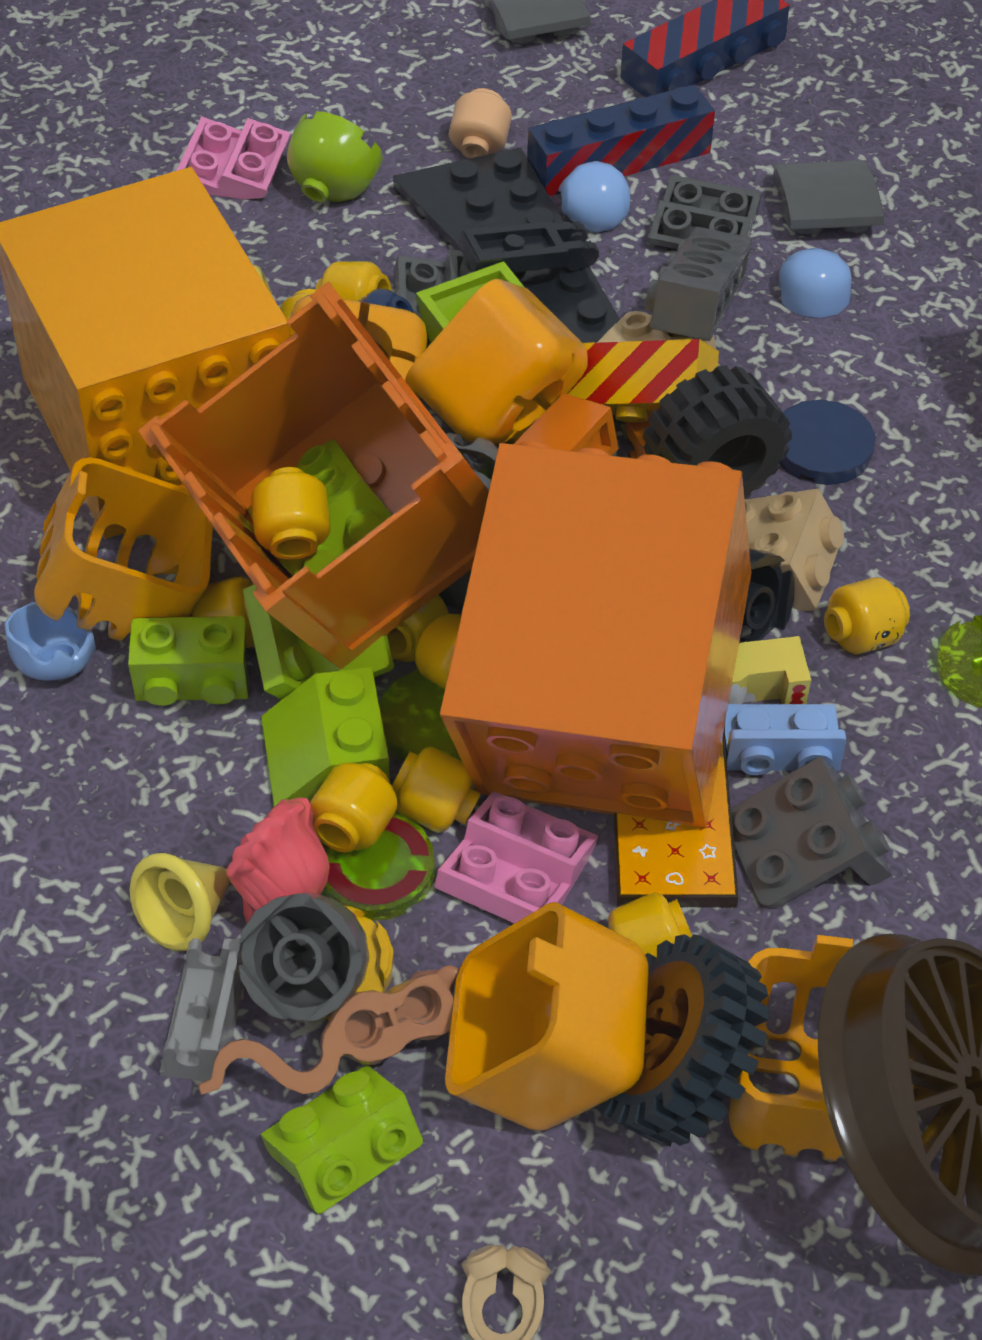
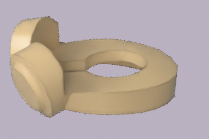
(529, 1275)

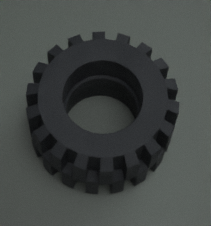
(722, 420)

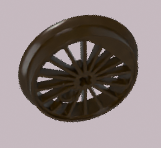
(866, 1033)

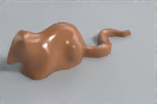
(363, 1029)

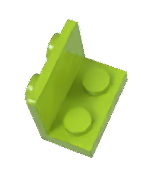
(289, 661)

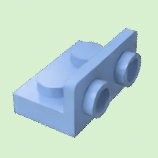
(781, 737)

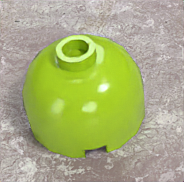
(331, 158)

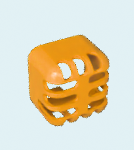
(111, 589)
(800, 1118)

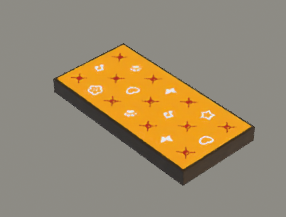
(679, 859)

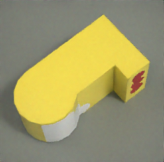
(771, 672)

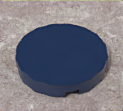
(828, 442)

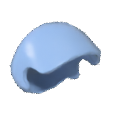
(595, 196)
(815, 283)
(36, 638)

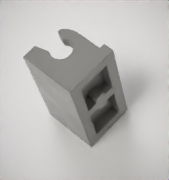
(203, 1011)

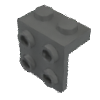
(806, 833)

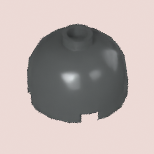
(303, 956)

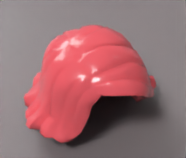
(279, 857)

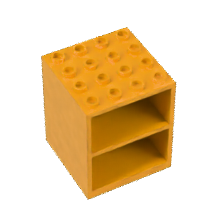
(129, 313)

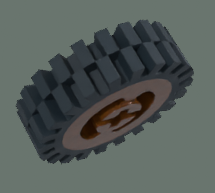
(713, 1009)

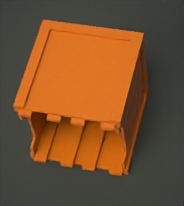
(313, 390)

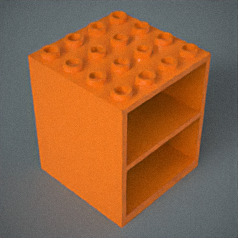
(601, 632)

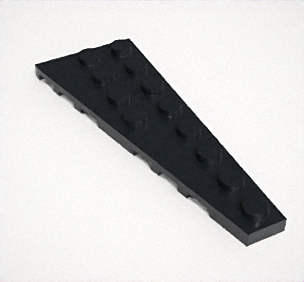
(501, 192)

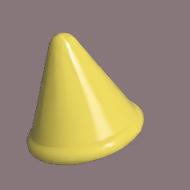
(176, 898)

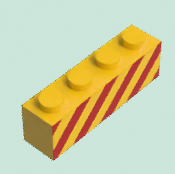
(640, 373)

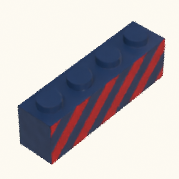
(702, 43)
(626, 135)

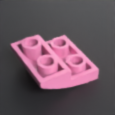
(235, 160)
(515, 859)

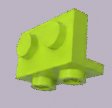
(188, 659)
(344, 1137)

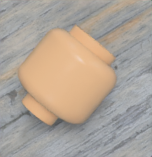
(480, 123)

